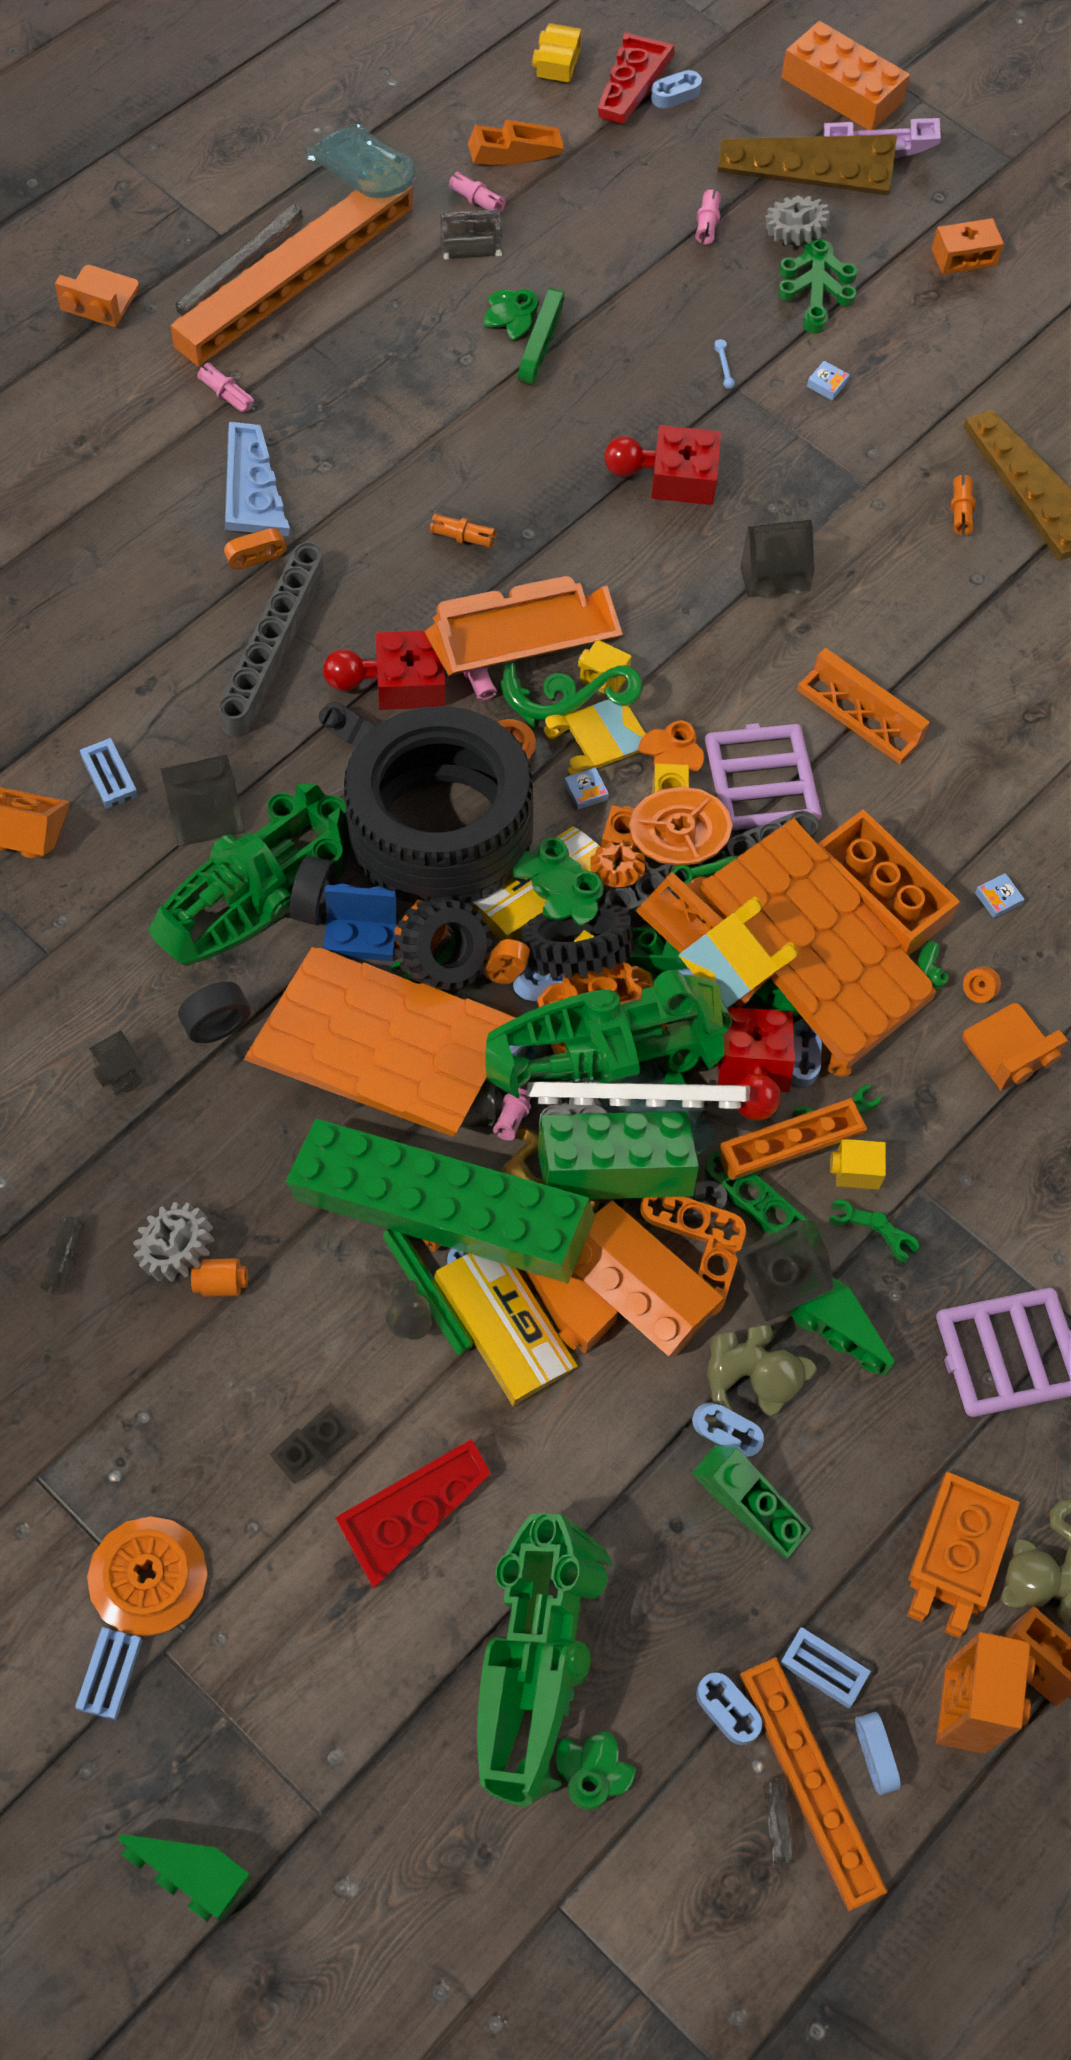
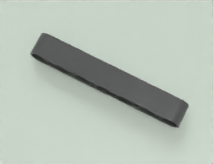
(280, 622)
(633, 895)

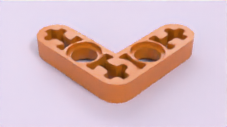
(715, 1243)

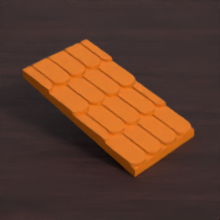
(849, 967)
(379, 1040)

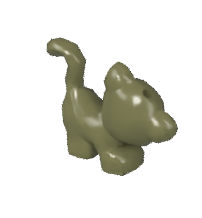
(773, 1374)
(1035, 1576)

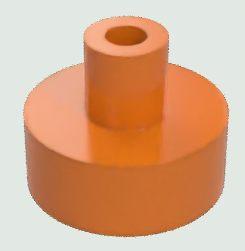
(982, 984)

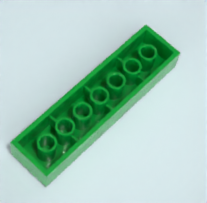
(442, 1200)

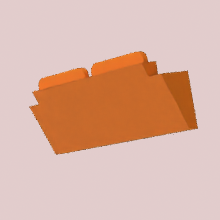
(532, 622)

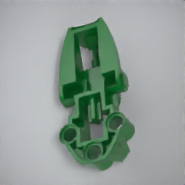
(251, 876)
(611, 1038)
(539, 1656)

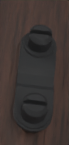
(345, 723)

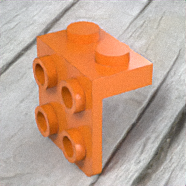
(96, 294)
(1012, 1046)

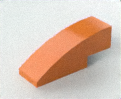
(514, 143)

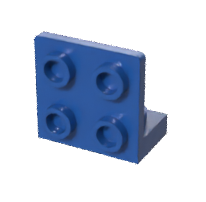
(360, 922)

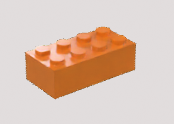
(845, 75)
(890, 881)
(985, 1693)

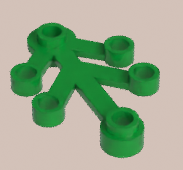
(817, 254)

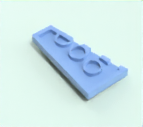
(250, 483)

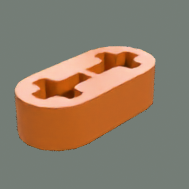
(255, 548)
(507, 961)

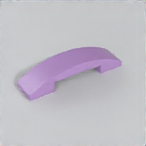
(919, 137)

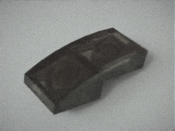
(314, 1444)

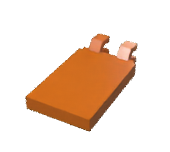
(960, 1550)

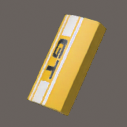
(517, 902)
(505, 1325)

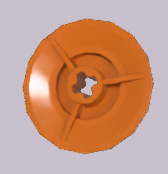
(680, 826)
(158, 1602)

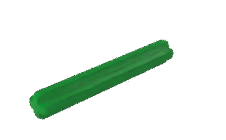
(427, 1286)

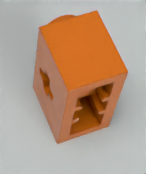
(967, 246)
(1051, 1654)

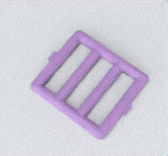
(798, 758)
(980, 1312)

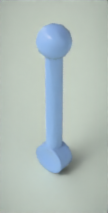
(720, 346)

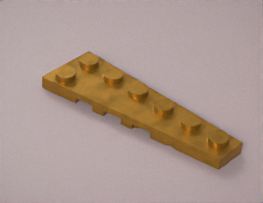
(838, 162)
(1028, 479)

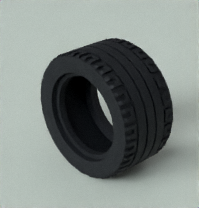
(428, 748)

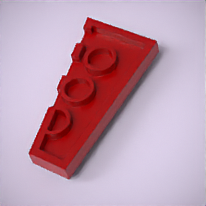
(635, 71)
(402, 1515)

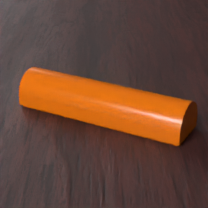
(791, 1139)

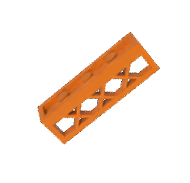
(869, 697)
(678, 920)

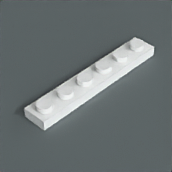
(623, 1093)

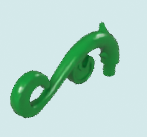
(572, 700)

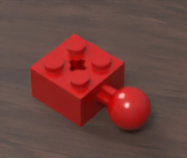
(682, 463)
(405, 670)
(760, 1056)

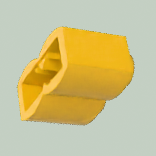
(557, 52)

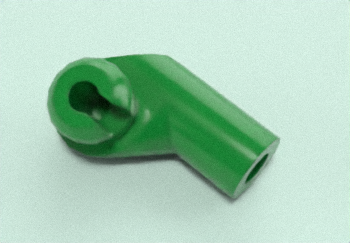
(927, 961)

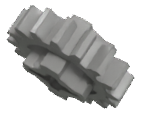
(797, 220)
(173, 1241)

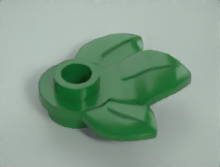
(508, 311)
(537, 862)
(567, 895)
(594, 1764)

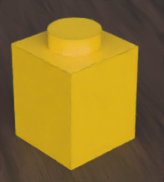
(859, 1164)

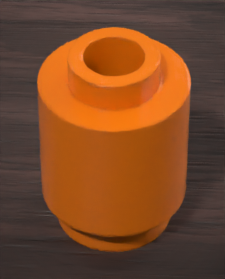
(219, 1277)

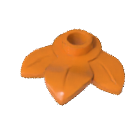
(669, 750)

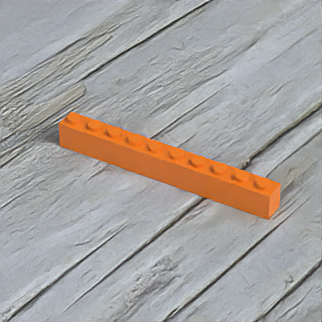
(285, 273)

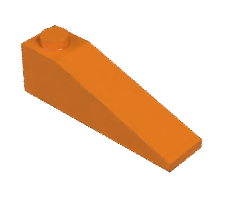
(575, 1310)

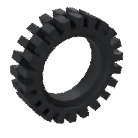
(552, 955)

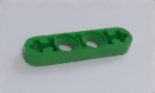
(541, 336)
(757, 1208)

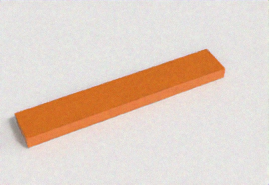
(813, 1784)

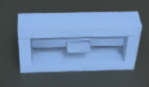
(117, 795)
(119, 1639)
(817, 1681)

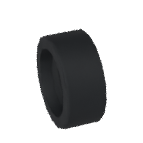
(308, 891)
(214, 1012)

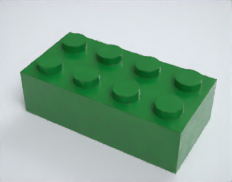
(619, 1154)

